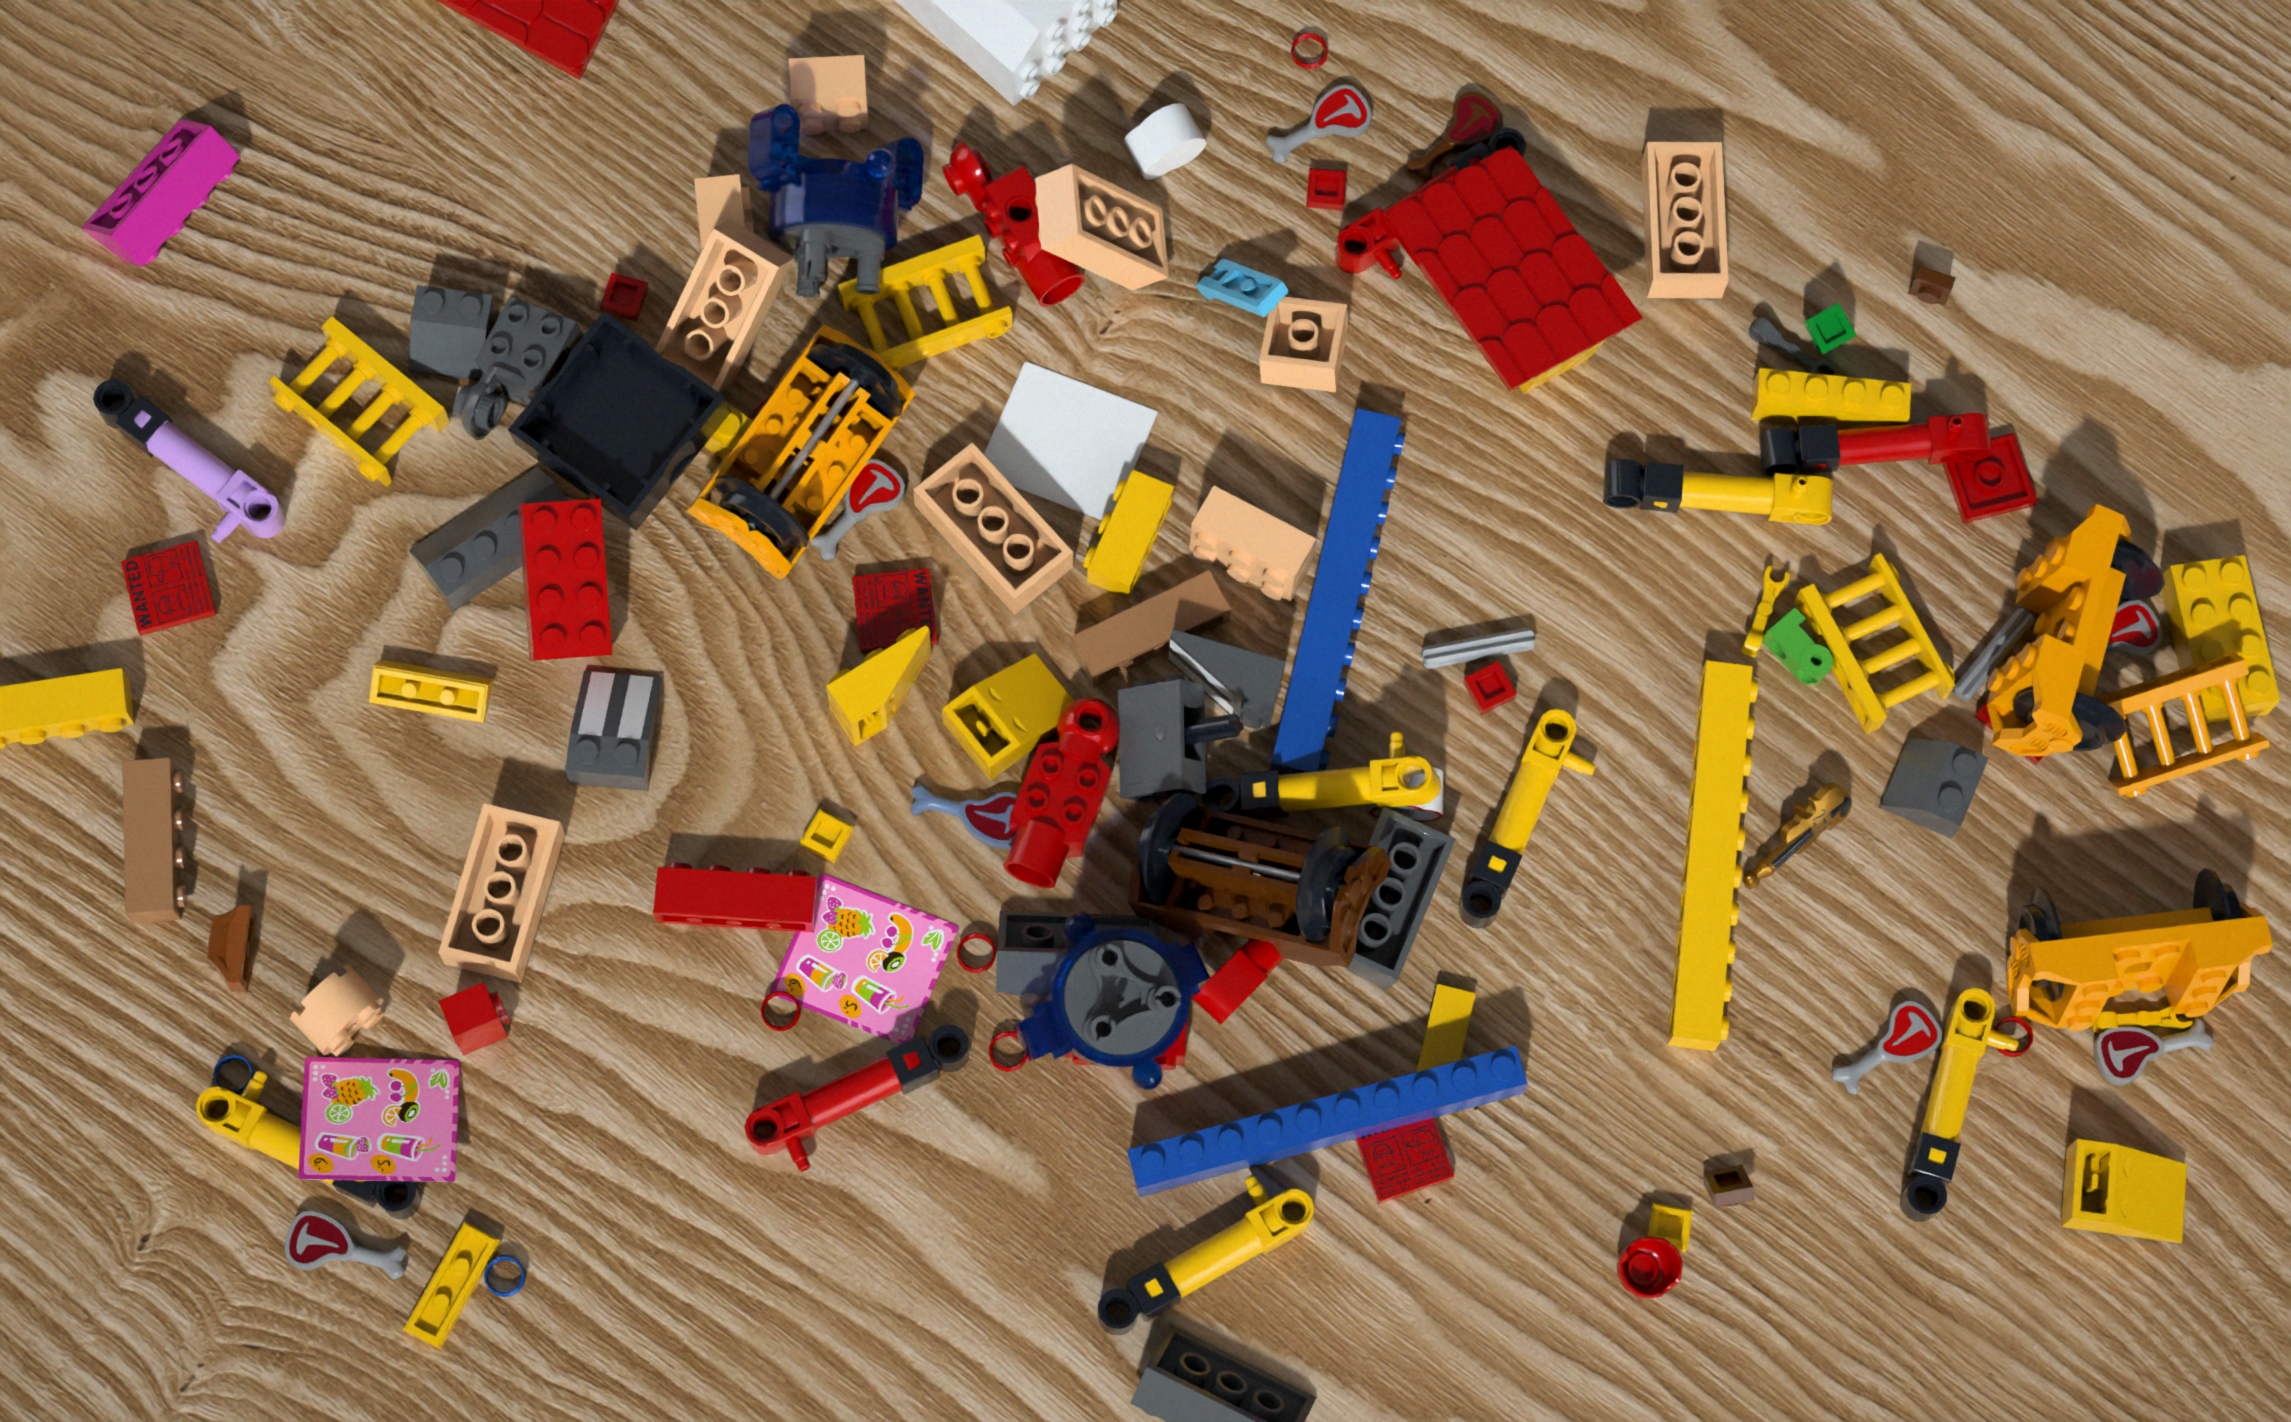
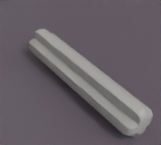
(1478, 648)
(1993, 654)

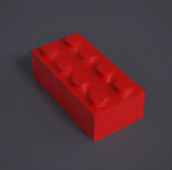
(564, 579)

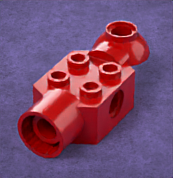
(1014, 219)
(1062, 794)

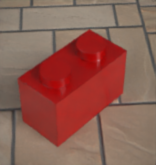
(475, 1018)

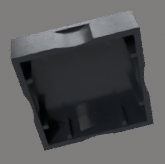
(620, 421)

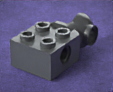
(516, 362)

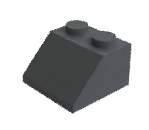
(449, 331)
(1934, 784)

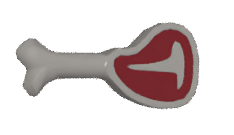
(2126, 1050)
(321, 1239)

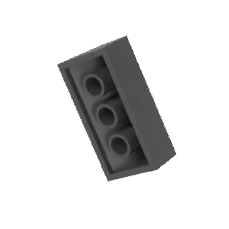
(483, 542)
(1402, 899)
(1036, 941)
(1205, 1384)

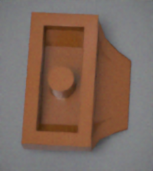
(232, 945)

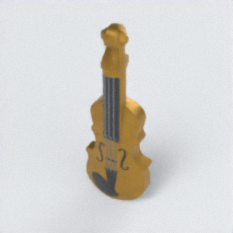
(1824, 811)

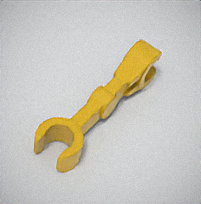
(1770, 592)
(2162, 1018)

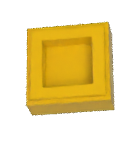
(827, 836)
(1670, 1224)

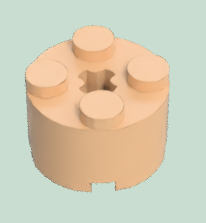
(338, 1011)

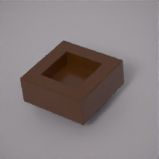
(1931, 286)
(1728, 1186)

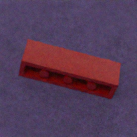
(735, 898)

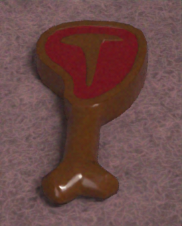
(1473, 121)

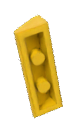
(430, 690)

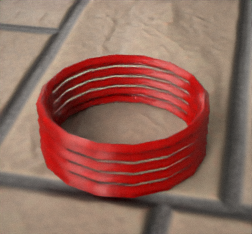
(1309, 36)
(979, 936)
(770, 996)
(2026, 1026)
(998, 1066)

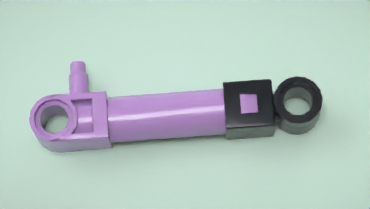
(157, 435)

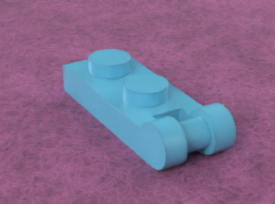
(1242, 287)

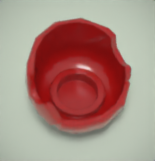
(1649, 1267)

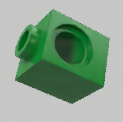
(1829, 328)

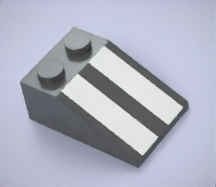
(1231, 676)
(613, 731)

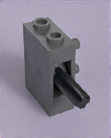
(1166, 738)

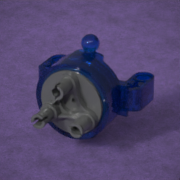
(831, 203)
(1114, 1000)

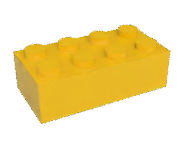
(2217, 614)

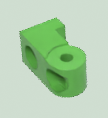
(1797, 650)

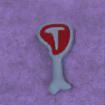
(983, 819)

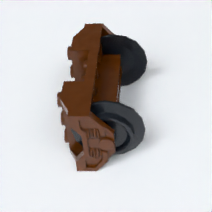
(1203, 874)

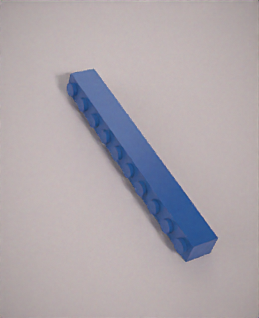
(1336, 593)
(1327, 1121)

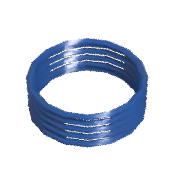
(228, 1058)
(496, 1260)

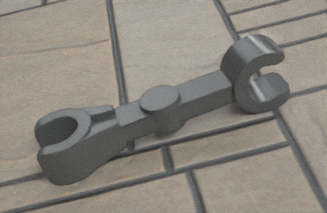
(1765, 333)

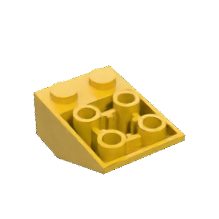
(873, 691)
(1007, 714)
(2123, 1191)

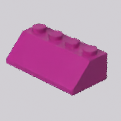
(162, 192)

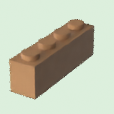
(1144, 630)
(152, 840)

